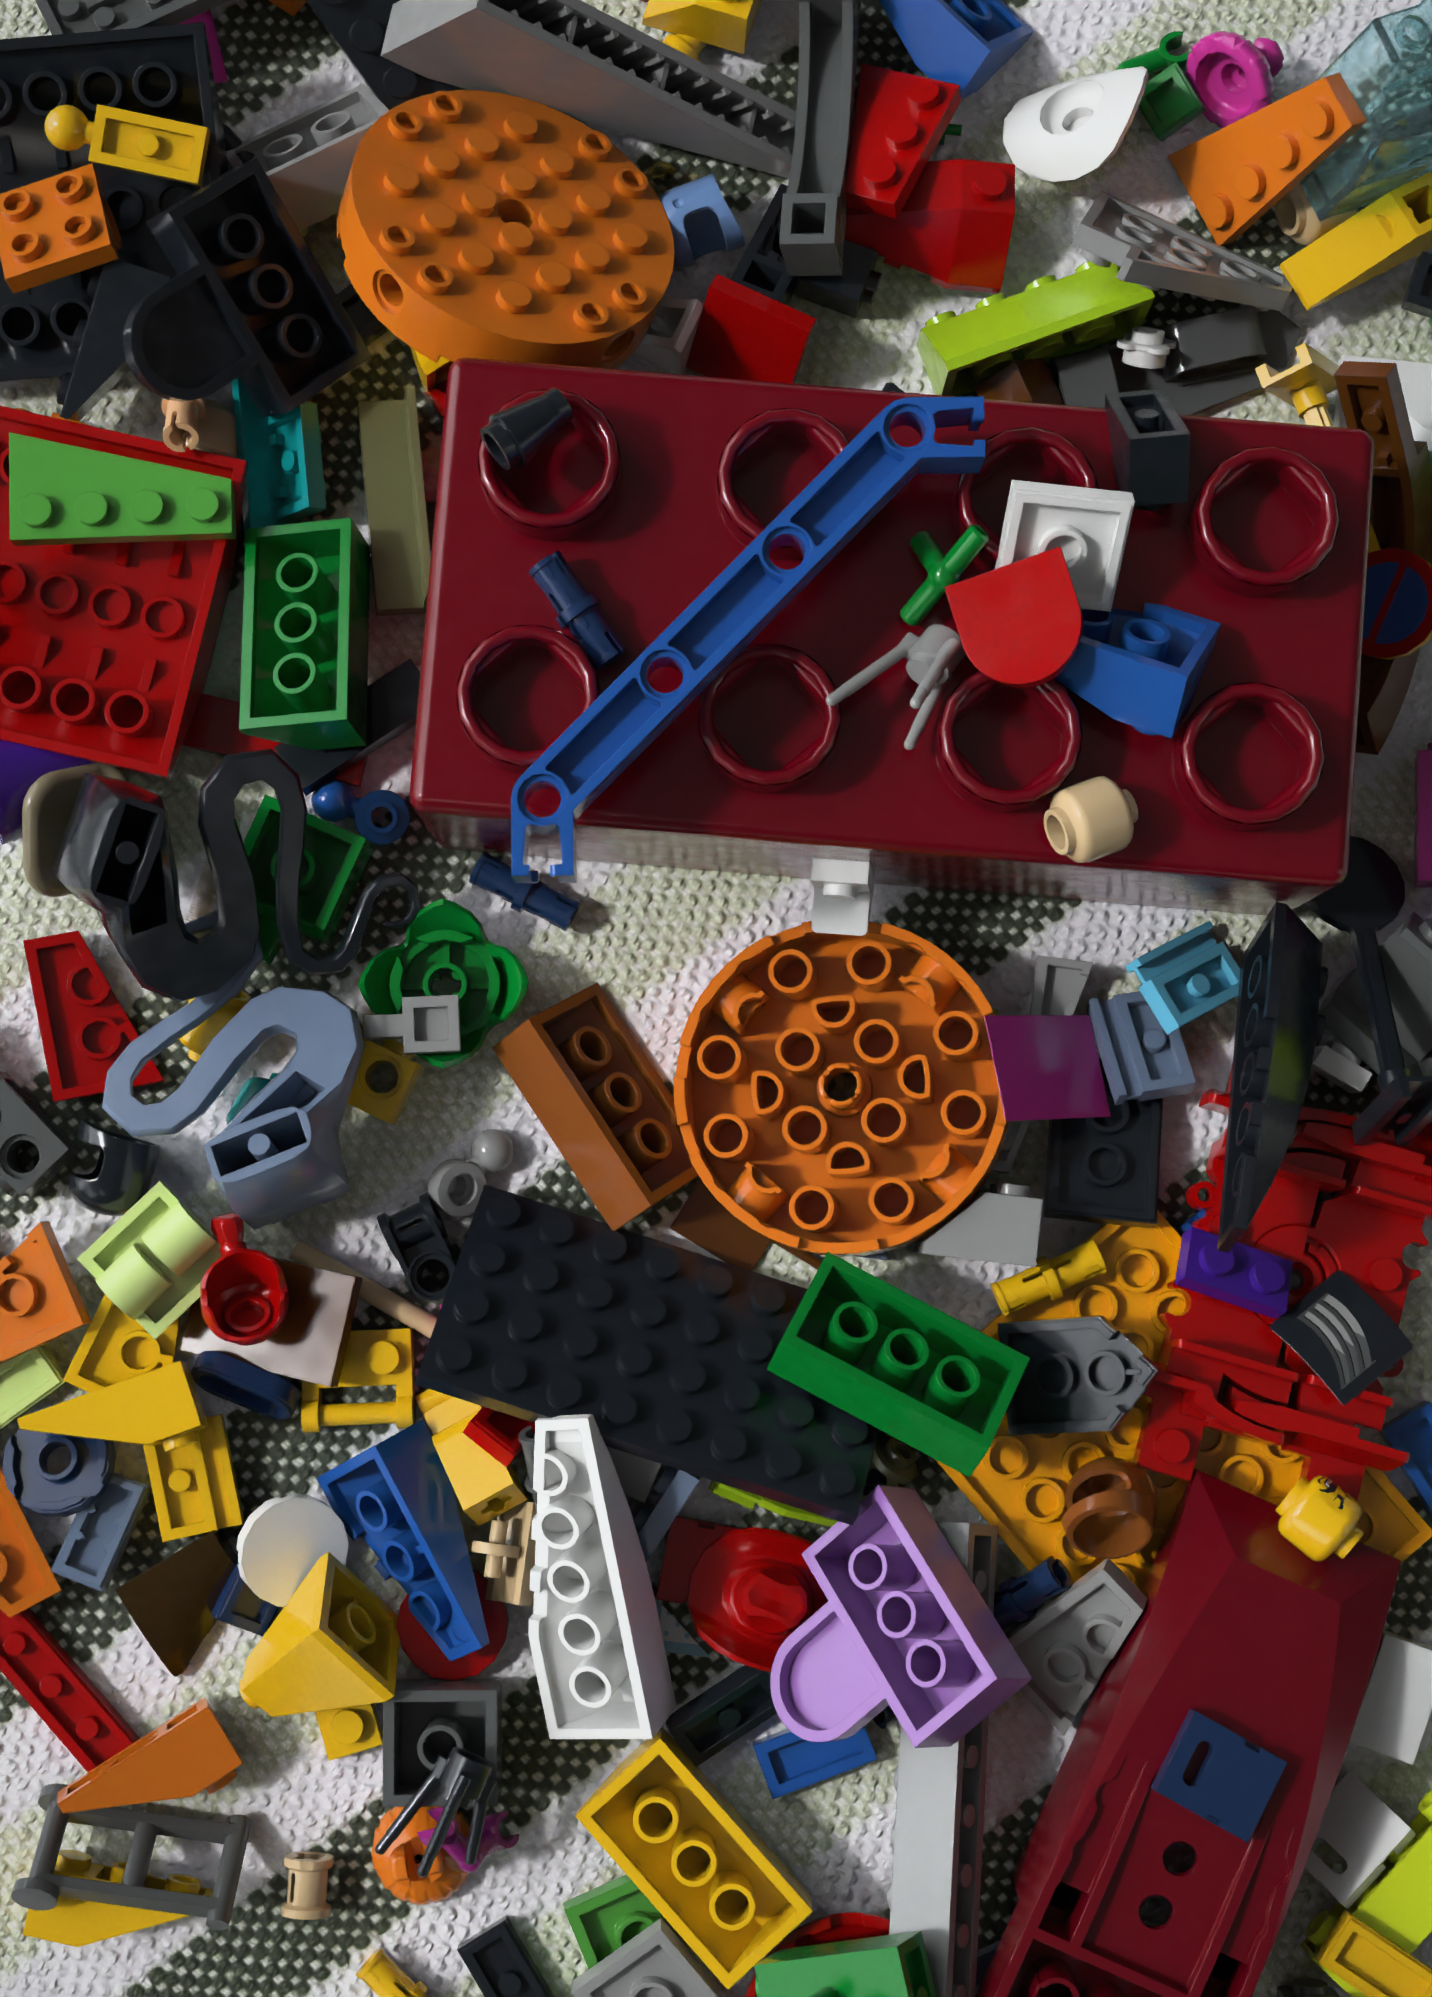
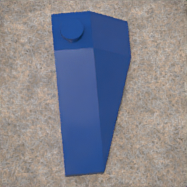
(958, 38)
(1141, 664)
(411, 1520)

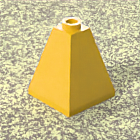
(325, 1647)

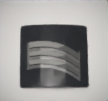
(1342, 1336)

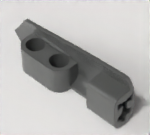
(1208, 367)

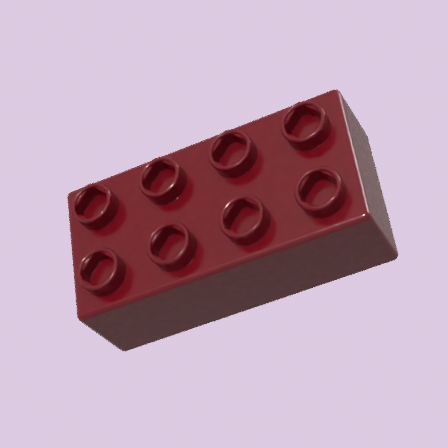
(760, 775)

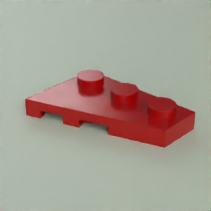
(894, 136)

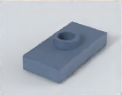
(101, 1534)

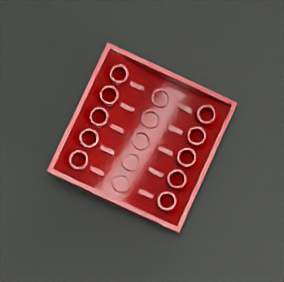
(109, 637)

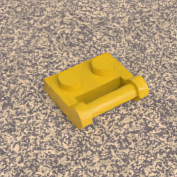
(370, 1360)

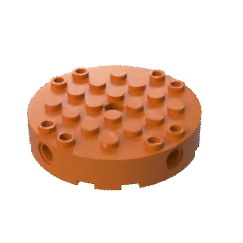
(503, 233)
(857, 1169)

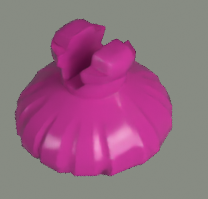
(1233, 75)

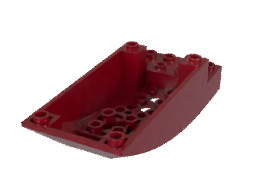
(1260, 1647)

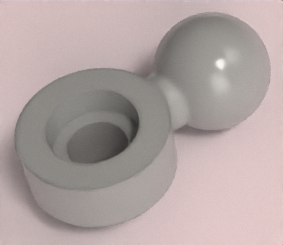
(490, 1152)

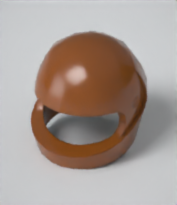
(1109, 1508)

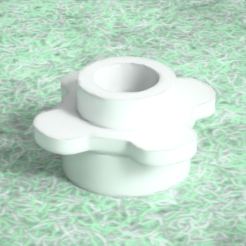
(1145, 347)

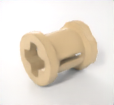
(307, 1885)

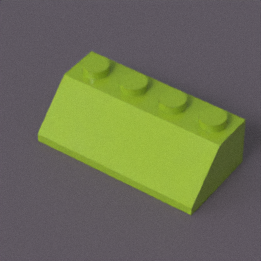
(1039, 323)

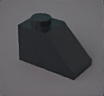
(1148, 448)

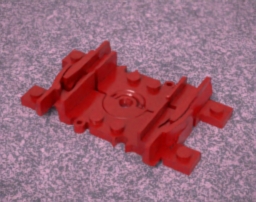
(1361, 1232)

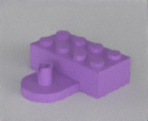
(894, 1633)

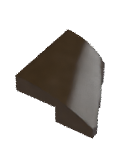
(177, 1598)

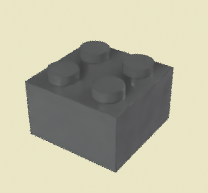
(431, 1719)

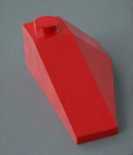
(950, 226)

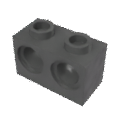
(23, 1123)

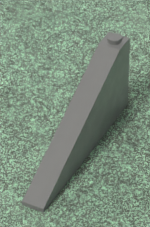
(592, 72)

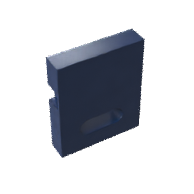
(1231, 1781)

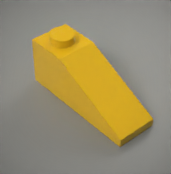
(139, 1410)

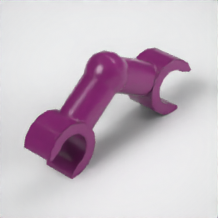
(456, 1844)

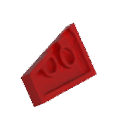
(78, 1018)

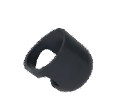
(120, 1175)

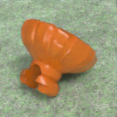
(399, 1865)

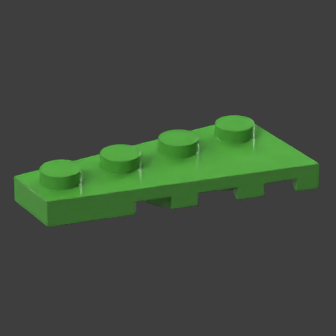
(102, 497)

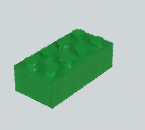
(899, 1364)

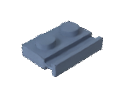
(1137, 1051)

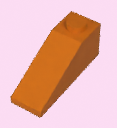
(166, 1764)

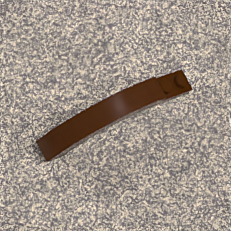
(1399, 516)

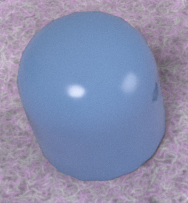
(703, 213)

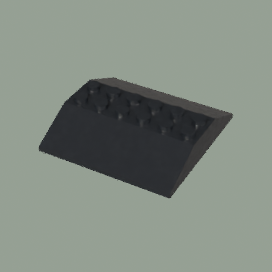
(133, 69)

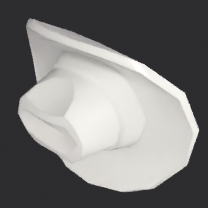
(1073, 124)

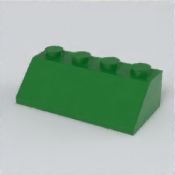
(306, 634)

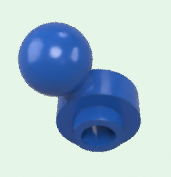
(336, 801)

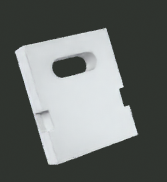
(1362, 1833)

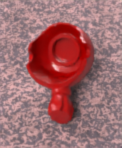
(244, 1290)

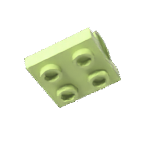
(153, 1259)

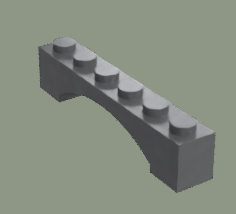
(815, 195)

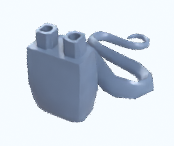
(285, 1141)

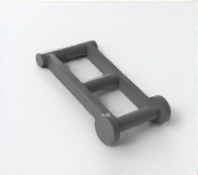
(43, 1888)

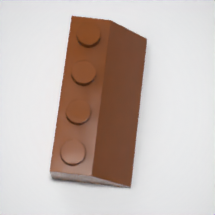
(600, 1103)

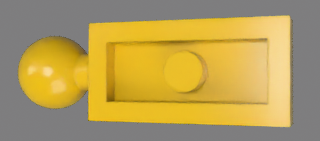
(132, 141)

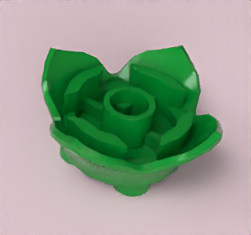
(443, 941)

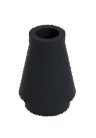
(523, 429)

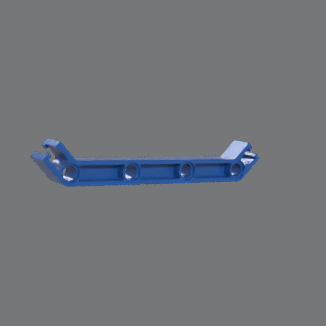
(733, 614)

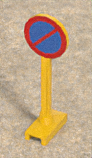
(1397, 579)

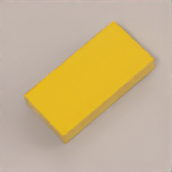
(1373, 1961)

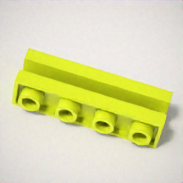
(1394, 1903)

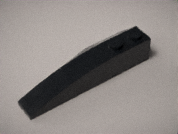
(1271, 1061)

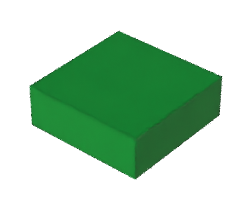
(1170, 102)

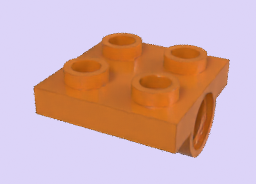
(56, 228)

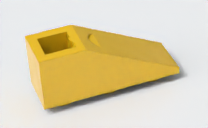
(1365, 244)
(87, 1922)

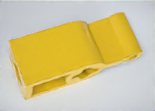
(478, 1479)

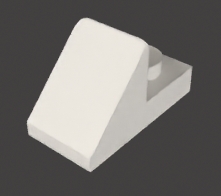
(841, 896)

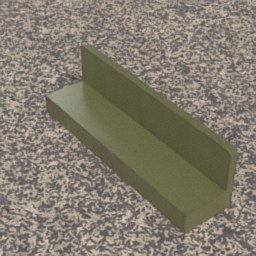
(395, 504)

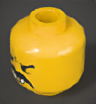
(1320, 1518)

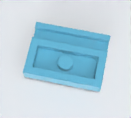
(1187, 977)

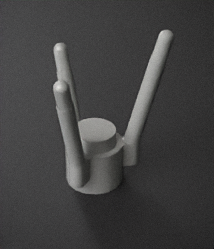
(929, 664)

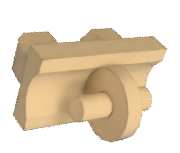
(510, 1556)

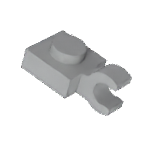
(425, 1025)

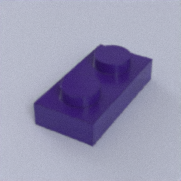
(1238, 1277)

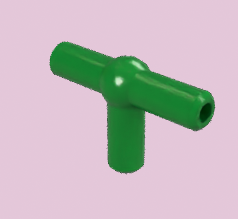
(941, 569)

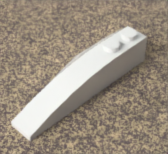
(594, 1603)

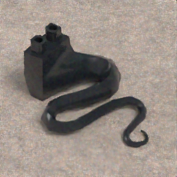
(125, 868)

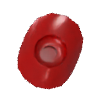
(752, 1593)

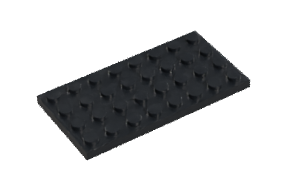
(651, 1342)

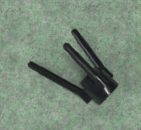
(462, 1778)

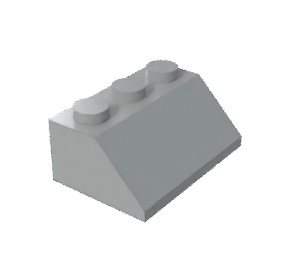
(314, 154)

